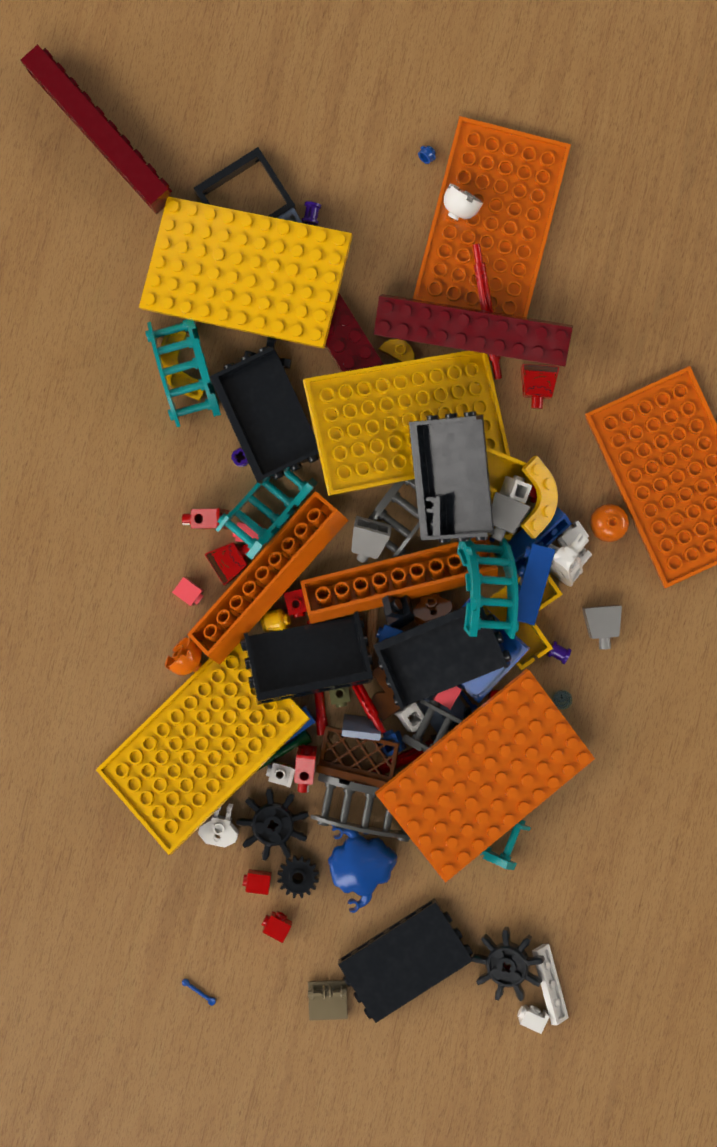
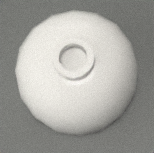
(461, 203)

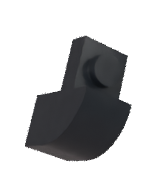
(398, 611)

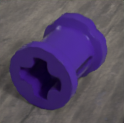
(311, 213)
(237, 453)
(559, 652)

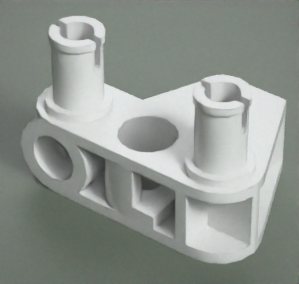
(569, 560)

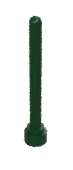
(301, 739)

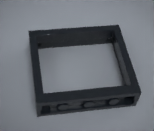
(235, 169)

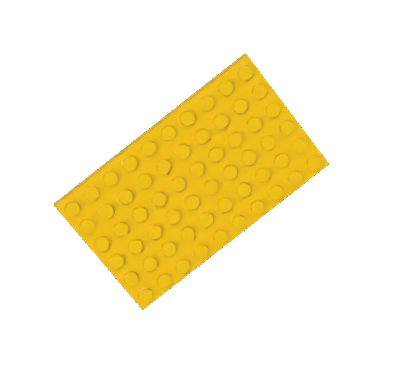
(246, 271)
(366, 414)
(198, 750)

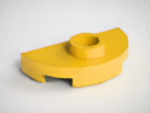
(398, 349)

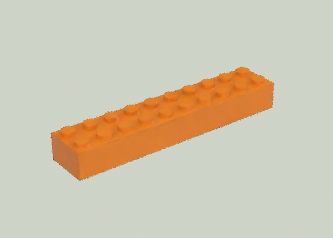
(408, 575)
(267, 577)

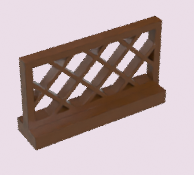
(352, 773)

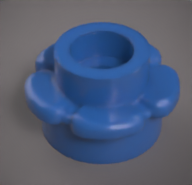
(427, 154)

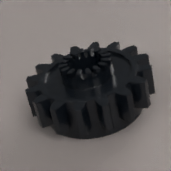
(298, 886)

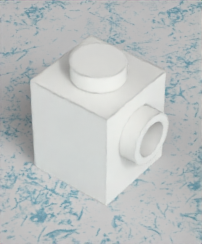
(516, 488)

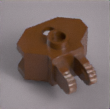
(431, 608)

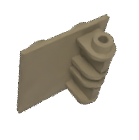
(327, 1000)

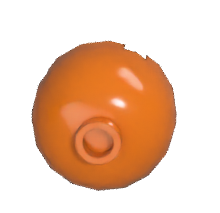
(609, 523)
(185, 658)

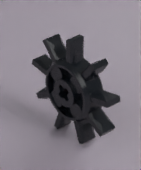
(266, 833)
(508, 975)

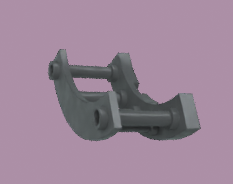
(381, 514)
(416, 740)
(349, 789)

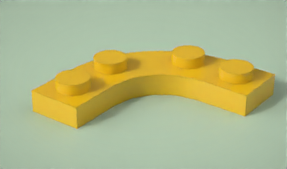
(172, 358)
(546, 497)

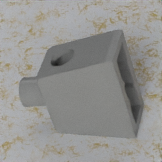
(507, 515)
(369, 538)
(603, 623)

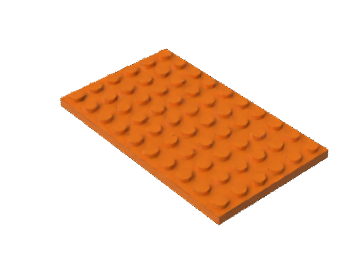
(519, 186)
(665, 466)
(485, 775)

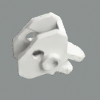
(219, 826)

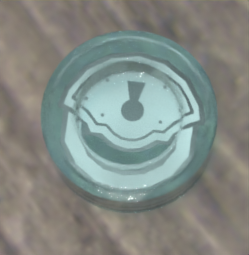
(562, 699)

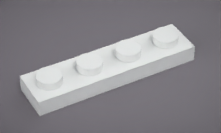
(551, 986)

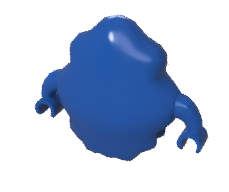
(360, 865)

